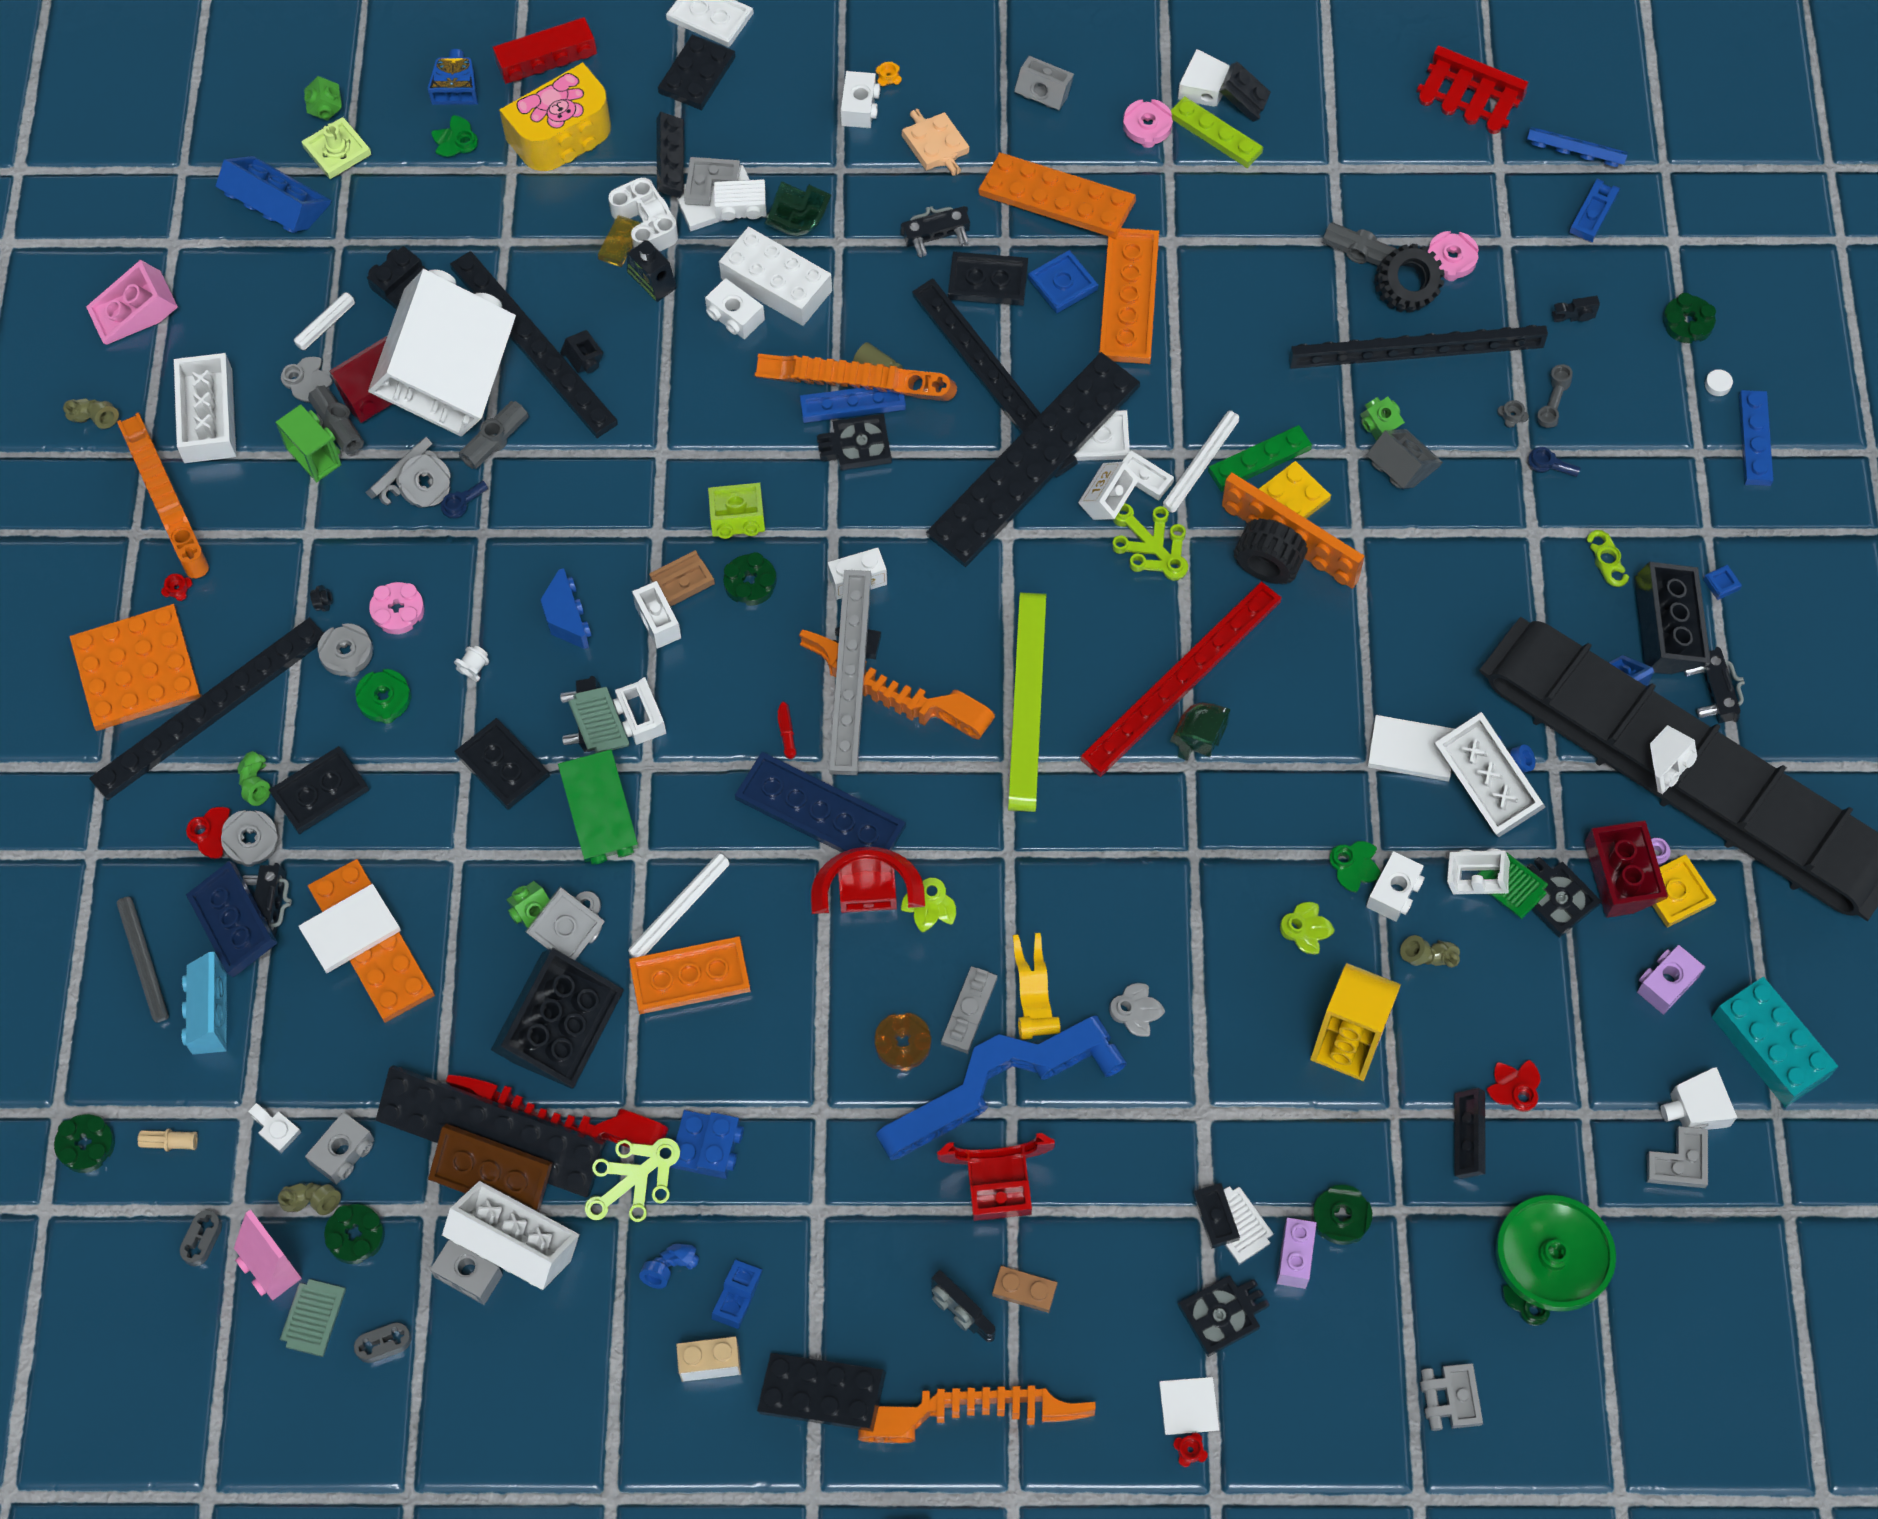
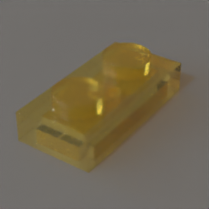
(618, 241)

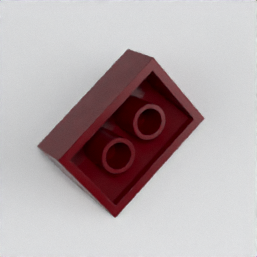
(354, 380)
(1625, 868)

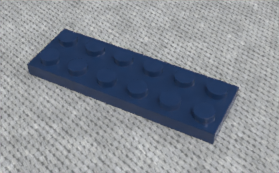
(816, 807)

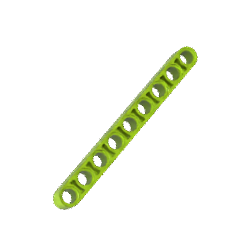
(1027, 702)

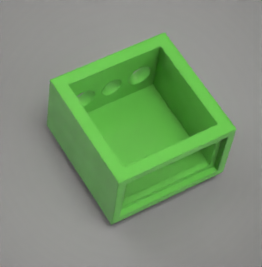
(309, 442)

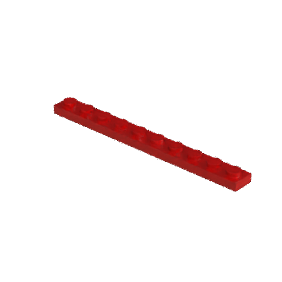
(1180, 679)

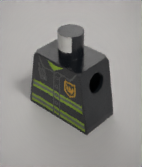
(644, 266)

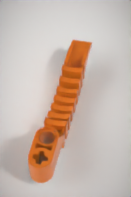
(855, 374)
(164, 497)
(955, 709)
(900, 1423)

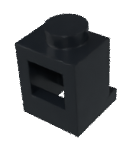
(582, 352)

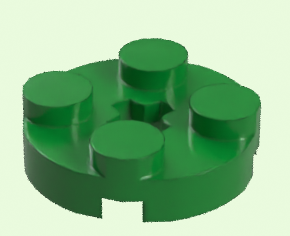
(390, 708)

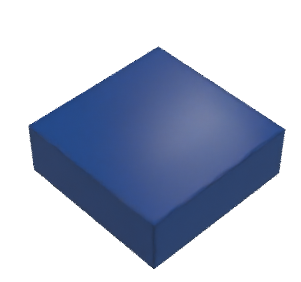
(1722, 582)

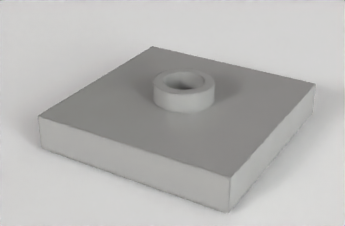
(565, 924)

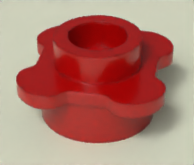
(176, 580)
(1193, 1441)

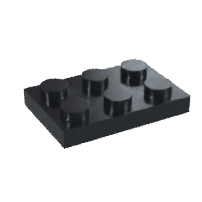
(696, 72)
(988, 278)
(502, 763)
(319, 790)

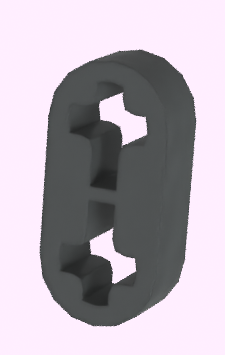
(194, 1235)
(380, 1336)

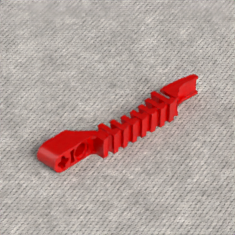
(623, 1126)

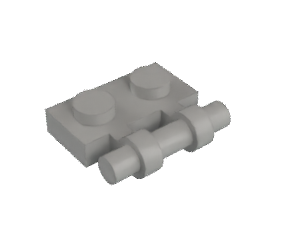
(1461, 1396)

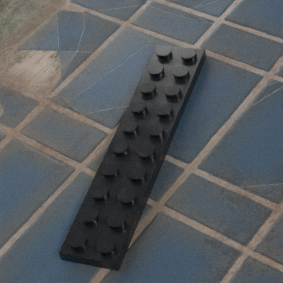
(1033, 459)

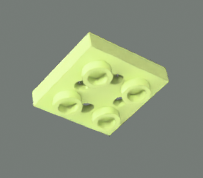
(332, 143)

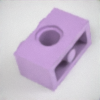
(1681, 967)
(1296, 1253)

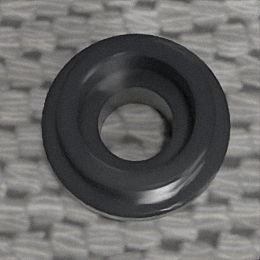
(321, 598)

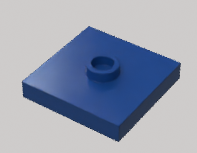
(1063, 281)

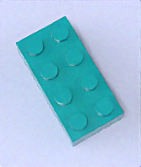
(1774, 1041)

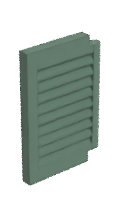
(598, 720)
(312, 1317)

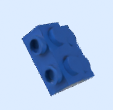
(708, 1143)

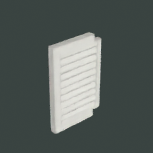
(1250, 1225)

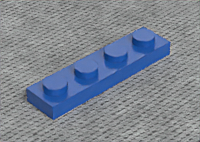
(1586, 149)
(849, 404)
(1755, 438)

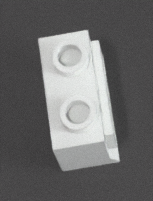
(645, 731)
(1478, 860)

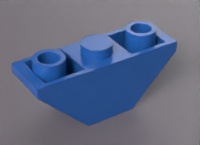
(564, 612)

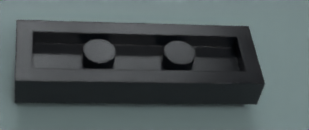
(1470, 1133)

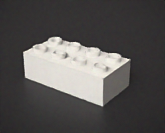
(776, 276)
(204, 408)
(1490, 774)
(510, 1235)

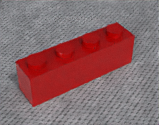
(545, 50)

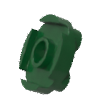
(1691, 306)
(747, 565)
(96, 1152)
(1354, 1204)
(362, 1247)

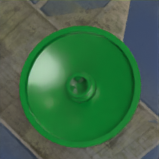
(1555, 1253)

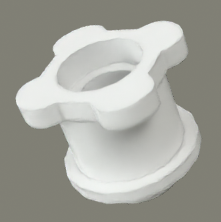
(472, 662)

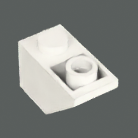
(1671, 755)

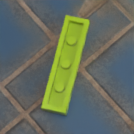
(1216, 132)

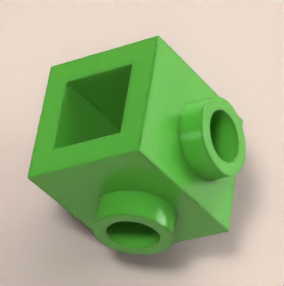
(322, 98)
(1381, 416)
(527, 903)

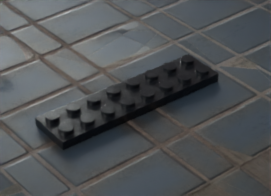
(426, 1105)

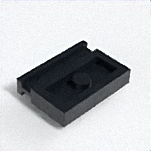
(1245, 91)

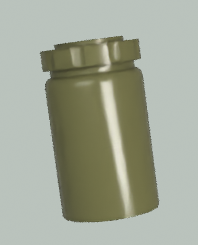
(870, 354)

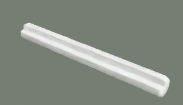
(1201, 461)
(679, 906)

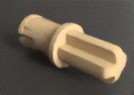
(168, 1140)

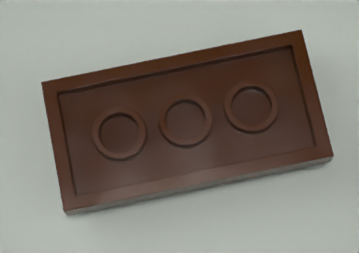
(469, 1158)

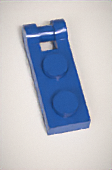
(1594, 210)

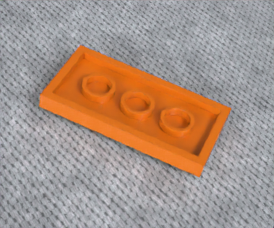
(689, 975)

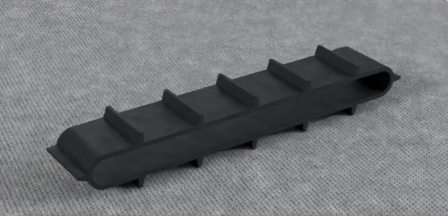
(1724, 788)

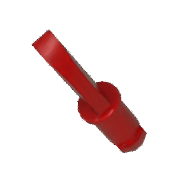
(785, 726)

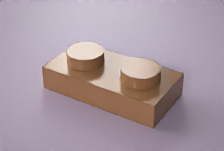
(1024, 1289)

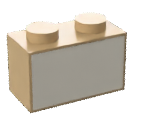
(708, 1359)

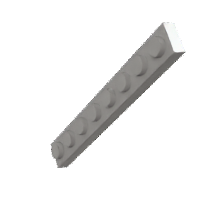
(850, 673)

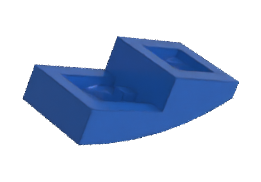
(737, 1294)

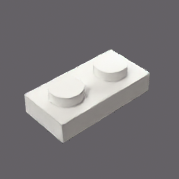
(1151, 478)

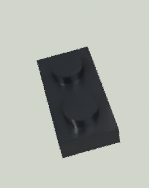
(1216, 1215)

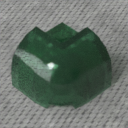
(796, 210)
(1200, 729)

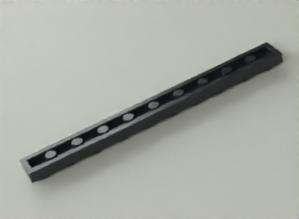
(1418, 346)
(538, 349)
(979, 358)
(207, 709)

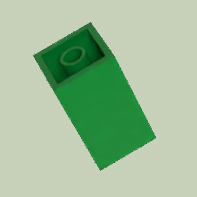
(598, 807)

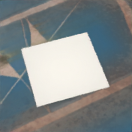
(1189, 1406)

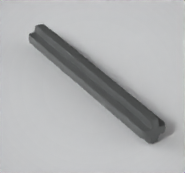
(142, 959)

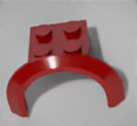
(866, 881)
(998, 1176)

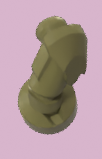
(101, 413)
(1418, 951)
(321, 1198)

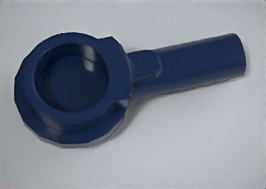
(1543, 460)
(455, 504)

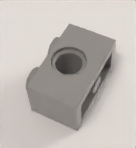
(1036, 74)
(342, 1132)
(476, 1285)

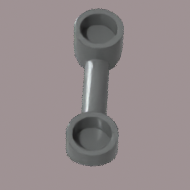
(1561, 380)

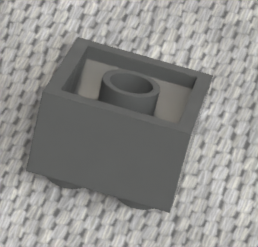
(1403, 458)

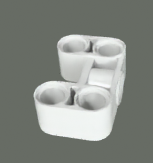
(643, 199)

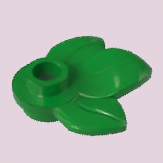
(452, 139)
(1358, 867)

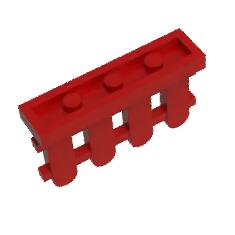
(1477, 76)

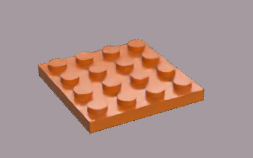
(135, 667)

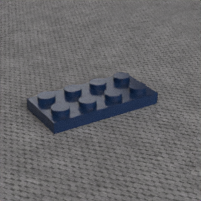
(231, 919)

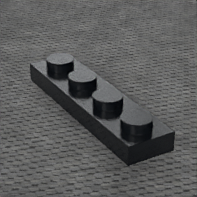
(670, 155)

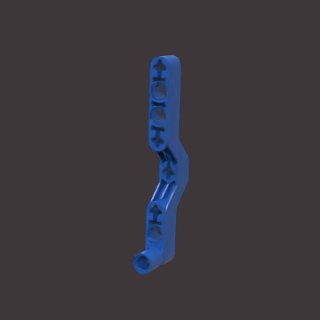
(989, 1060)

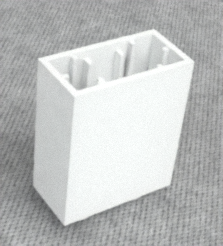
(442, 351)

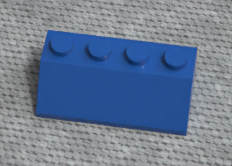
(271, 193)

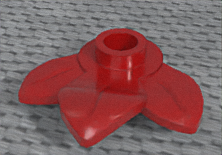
(210, 840)
(1513, 1083)

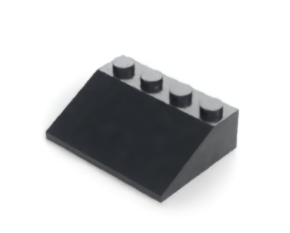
(557, 1018)

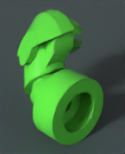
(254, 789)

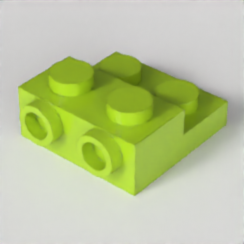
(736, 510)

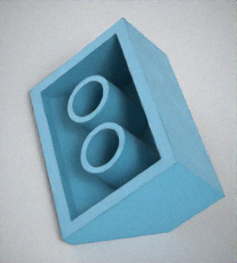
(205, 1005)

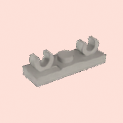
(383, 484)
(969, 1009)

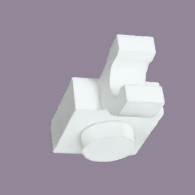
(277, 1130)

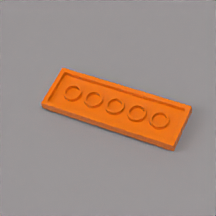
(1057, 195)
(1129, 296)
(1324, 549)
(387, 968)

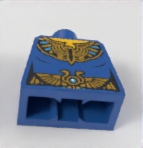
(453, 80)

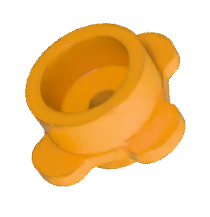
(888, 74)

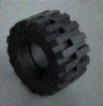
(1426, 267)
(1270, 551)

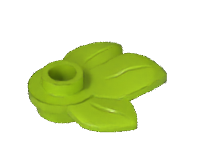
(935, 907)
(1310, 927)

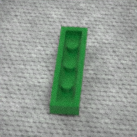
(1261, 456)

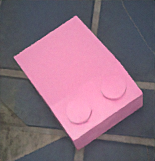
(132, 303)
(263, 1258)

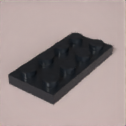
(821, 1392)

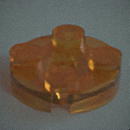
(902, 1057)

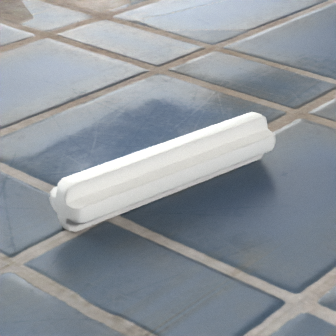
(324, 321)

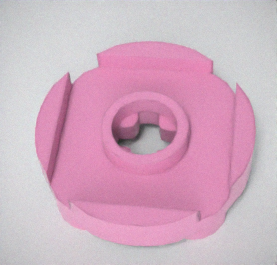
(1147, 134)
(1463, 245)
(393, 594)

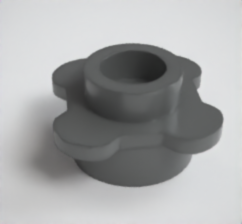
(1513, 407)

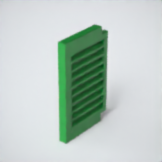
(1524, 888)

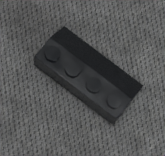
(1672, 618)

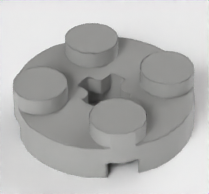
(409, 480)
(352, 662)
(249, 822)

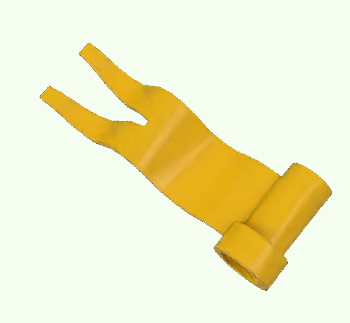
(1034, 994)

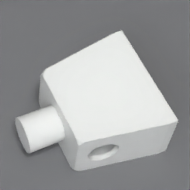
(1203, 79)
(1701, 1103)

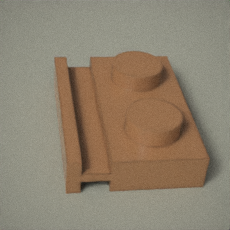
(682, 578)

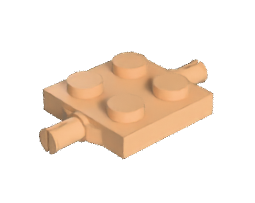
(935, 141)

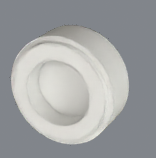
(1718, 382)

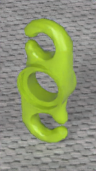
(1607, 568)

